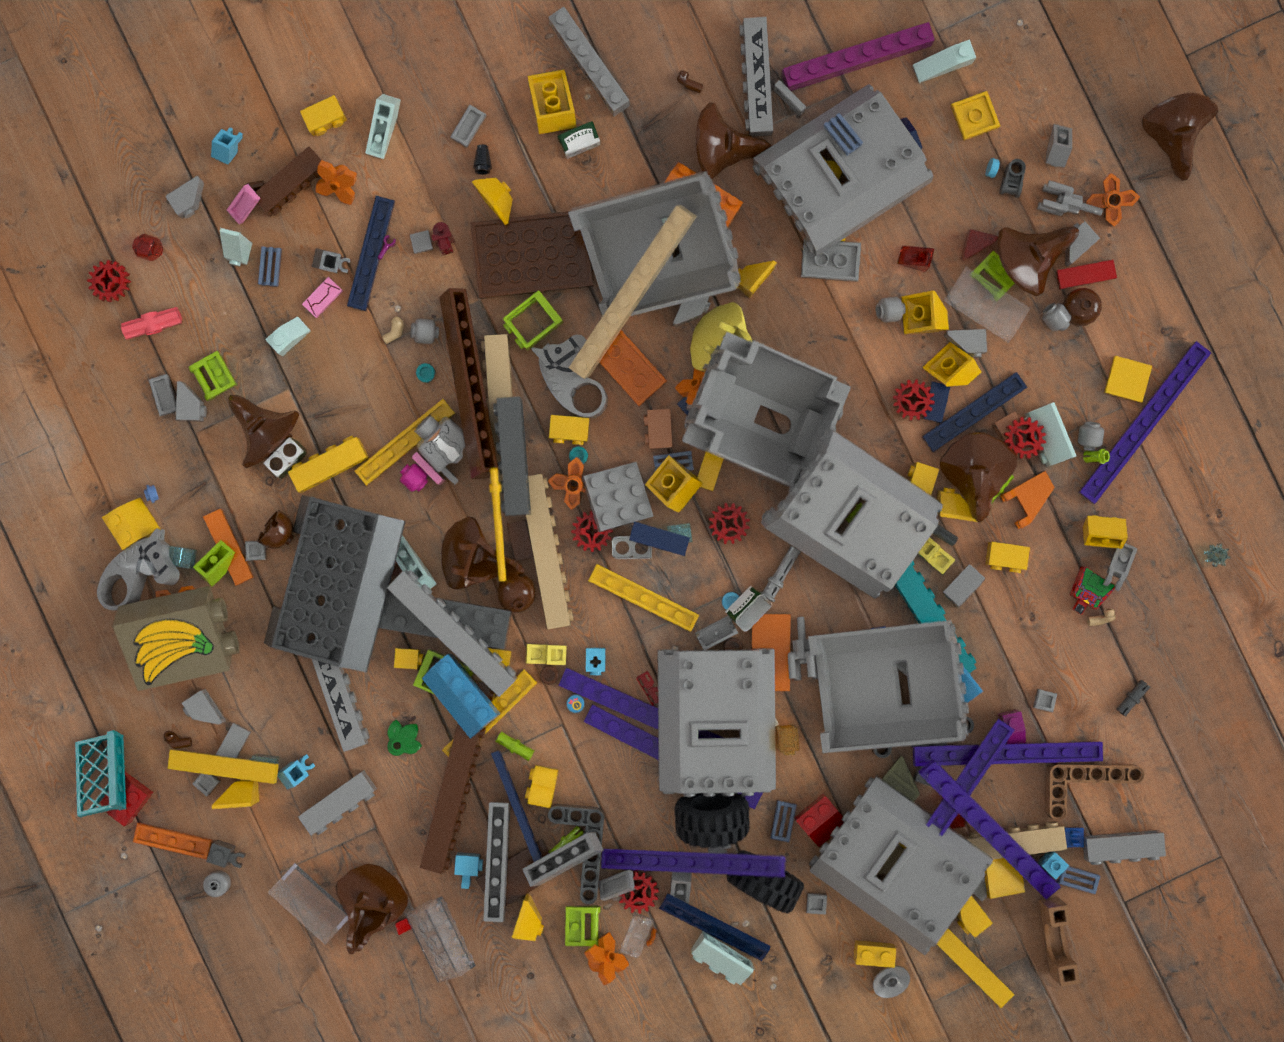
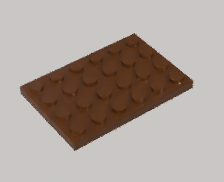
(529, 255)

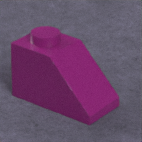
(1014, 720)

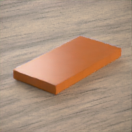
(632, 369)
(774, 633)

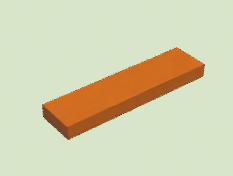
(222, 531)
(172, 840)

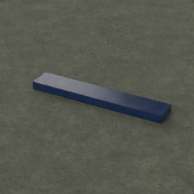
(371, 248)
(974, 412)
(516, 805)
(714, 927)

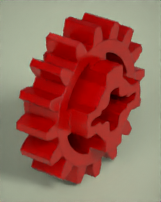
(109, 289)
(912, 408)
(1032, 442)
(736, 513)
(583, 531)
(645, 898)

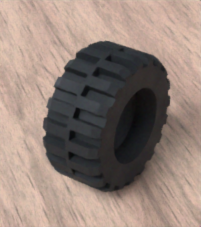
(712, 820)
(775, 892)

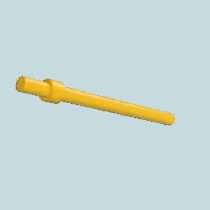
(495, 489)

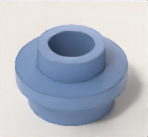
(151, 493)

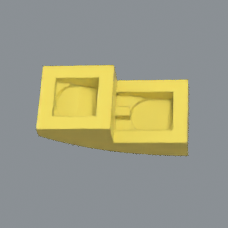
(936, 556)
(545, 654)

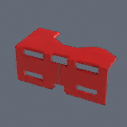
(647, 685)

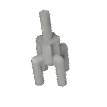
(1065, 201)
(801, 655)

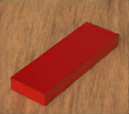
(1086, 274)

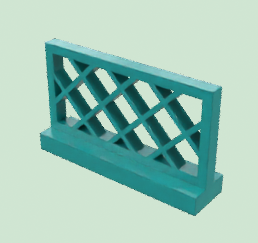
(116, 774)

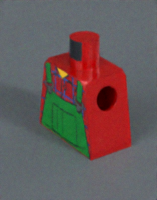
(1089, 590)

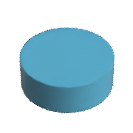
(992, 168)
(728, 599)

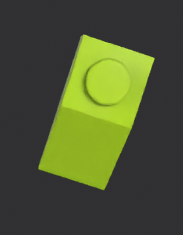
(215, 563)

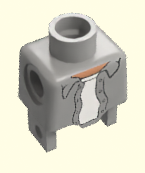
(441, 444)

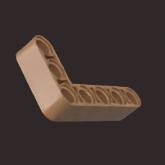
(1084, 777)

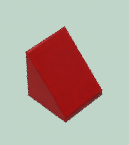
(402, 926)

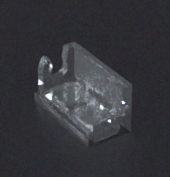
(636, 935)

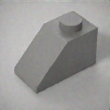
(1059, 146)
(186, 197)
(1084, 241)
(691, 310)
(970, 341)
(189, 405)
(203, 708)
(681, 885)

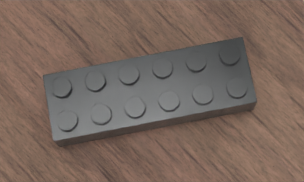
(513, 456)

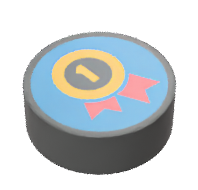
(575, 703)

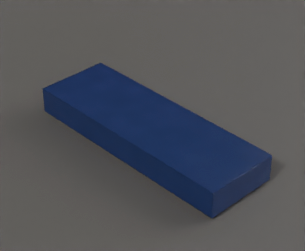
(659, 538)

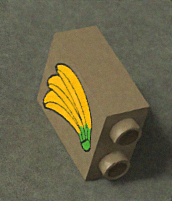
(175, 637)

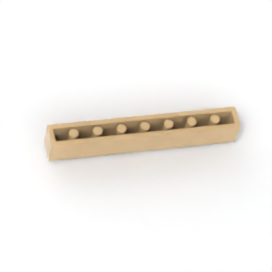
(498, 377)
(546, 556)

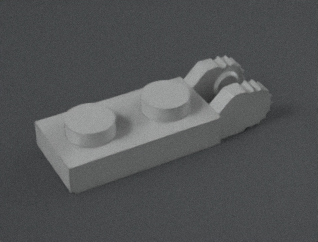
(1120, 565)

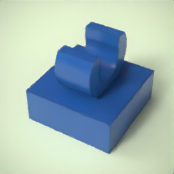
(1074, 836)

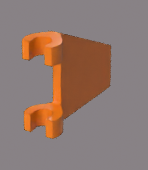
(1031, 496)

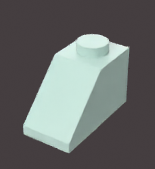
(288, 335)

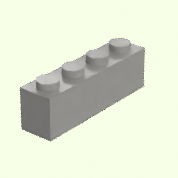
(337, 803)
(1124, 846)
(562, 859)

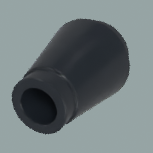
(482, 160)

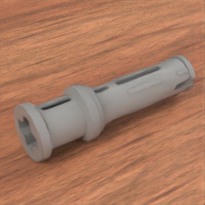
(776, 582)

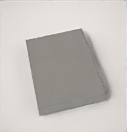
(836, 263)

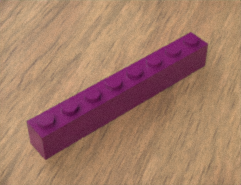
(858, 57)

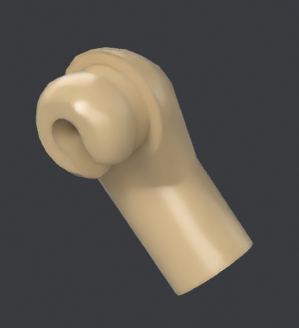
(396, 330)
(1102, 619)

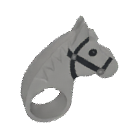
(561, 380)
(134, 564)

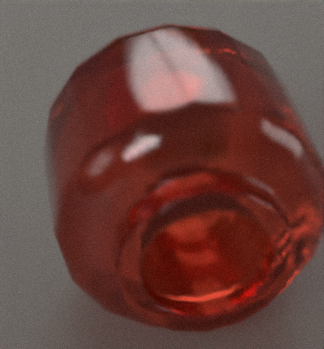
(147, 247)

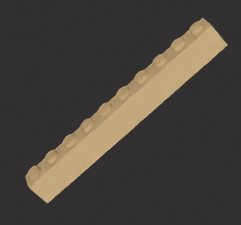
(633, 291)
(1032, 839)

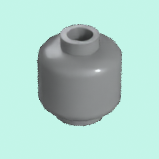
(890, 309)
(1056, 317)
(424, 331)
(1091, 435)
(217, 883)

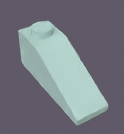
(945, 61)
(382, 125)
(235, 247)
(409, 560)

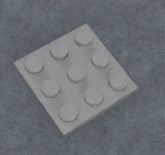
(617, 496)

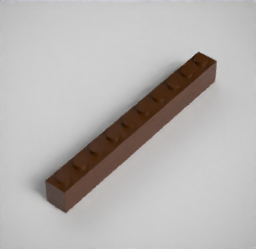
(468, 383)
(452, 795)

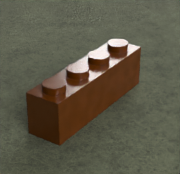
(289, 182)

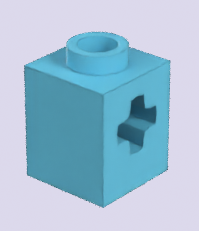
(600, 653)
(1053, 864)

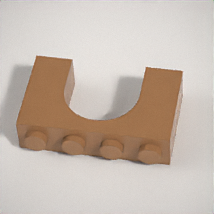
(1054, 917)

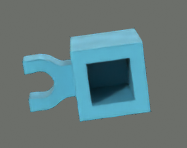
(225, 145)
(294, 772)
(467, 865)

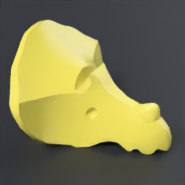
(712, 329)

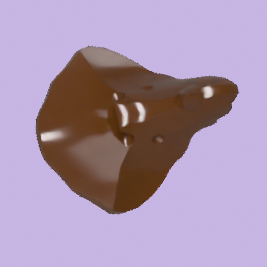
(1176, 126)
(722, 145)
(1031, 256)
(261, 427)
(979, 469)
(469, 557)
(371, 902)

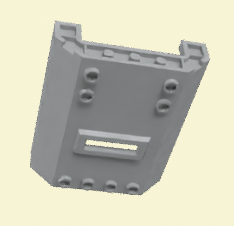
(878, 172)
(625, 225)
(881, 535)
(864, 693)
(716, 694)
(926, 881)

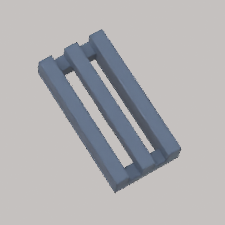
(833, 121)
(264, 250)
(687, 453)
(775, 821)
(1095, 883)

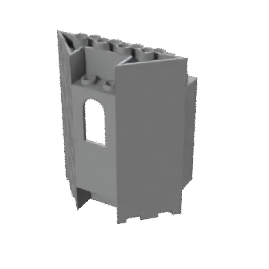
(752, 375)

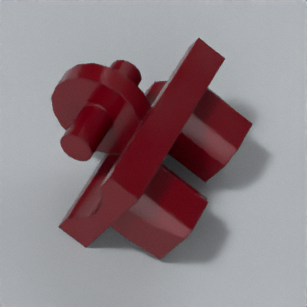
(443, 238)

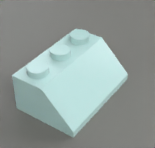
(1057, 445)
(722, 958)

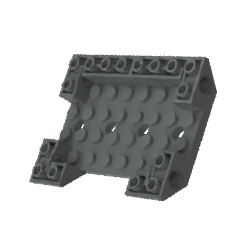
(352, 588)

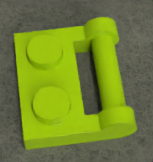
(995, 269)
(218, 373)
(576, 925)

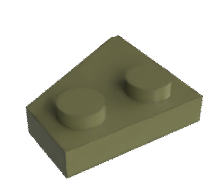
(901, 779)

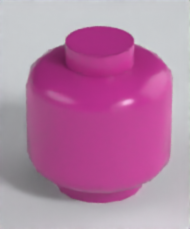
(413, 477)

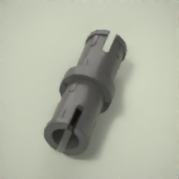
(1133, 698)

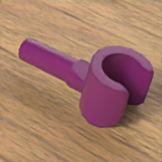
(386, 246)

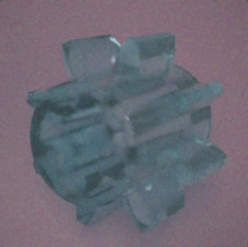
(1219, 550)

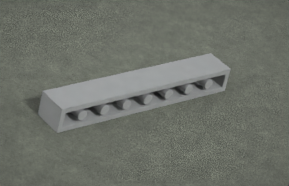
(453, 632)

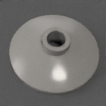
(891, 982)

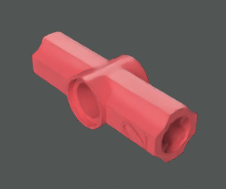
(151, 323)

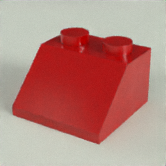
(136, 798)
(819, 819)

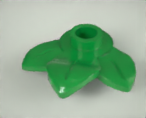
(404, 736)

